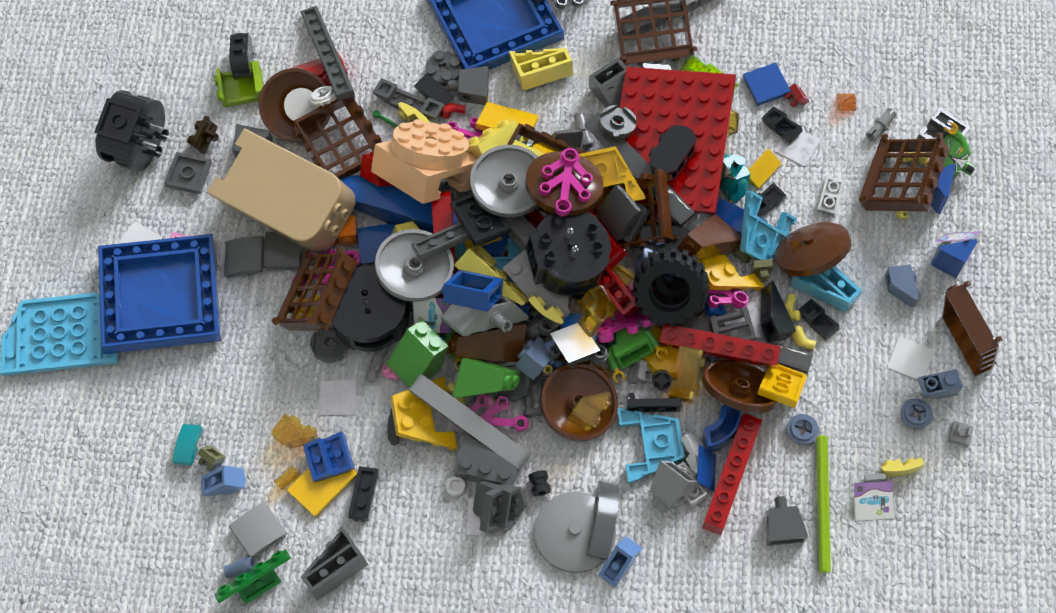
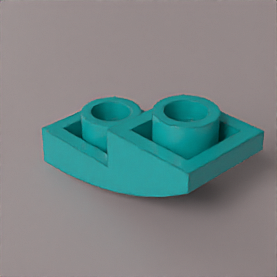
(186, 444)

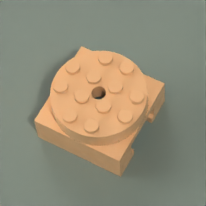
(423, 156)

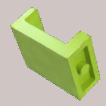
(240, 91)

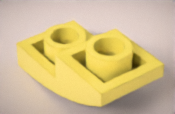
(410, 114)
(551, 313)
(896, 468)

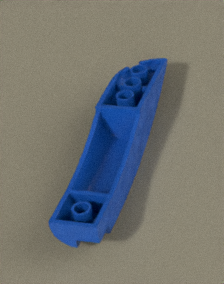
(397, 207)

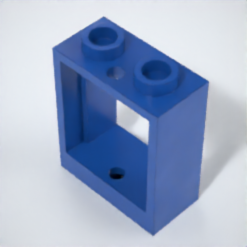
(473, 290)

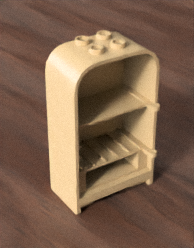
(285, 193)

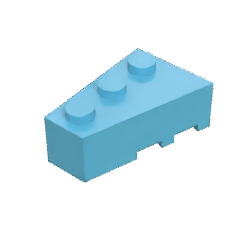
(829, 287)

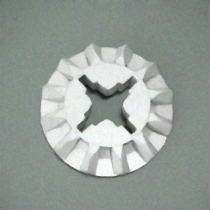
(322, 96)

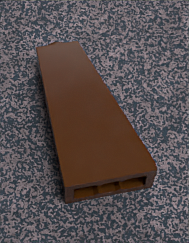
(711, 239)
(490, 345)

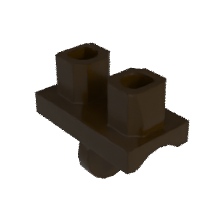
(205, 134)

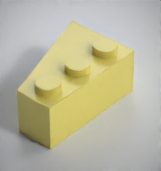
(541, 67)
(492, 138)

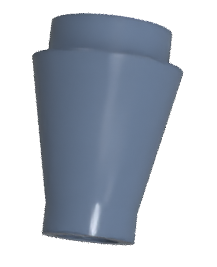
(238, 567)

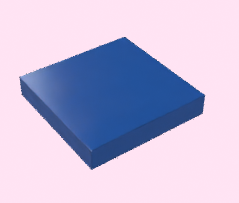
(766, 84)

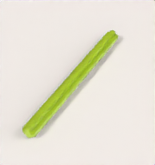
(823, 504)

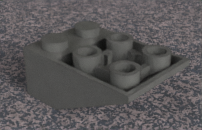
(608, 83)

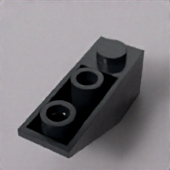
(774, 315)

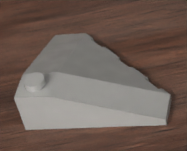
(521, 274)

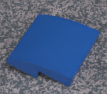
(370, 240)
(328, 457)

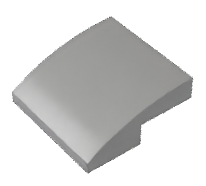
(257, 529)

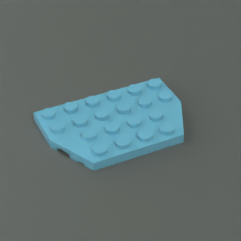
(54, 335)

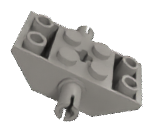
(469, 320)

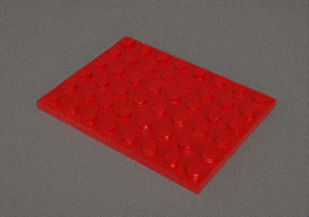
(687, 99)

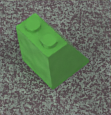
(418, 353)
(484, 377)

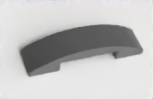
(392, 95)
(604, 521)

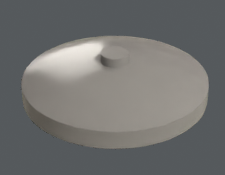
(500, 180)
(407, 276)
(565, 531)

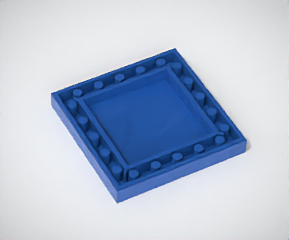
(488, 29)
(158, 294)

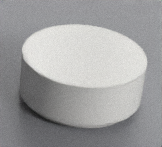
(455, 486)

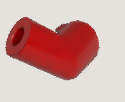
(452, 107)

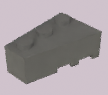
(480, 464)
(334, 565)

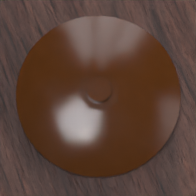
(273, 97)
(534, 179)
(813, 249)
(736, 386)
(565, 389)

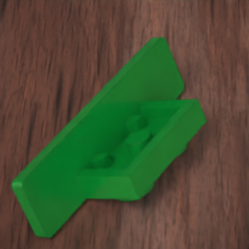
(256, 581)

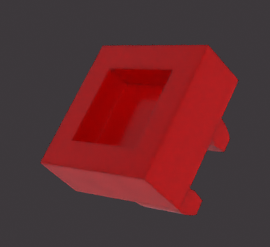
(798, 94)

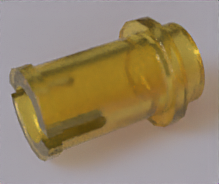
(287, 477)

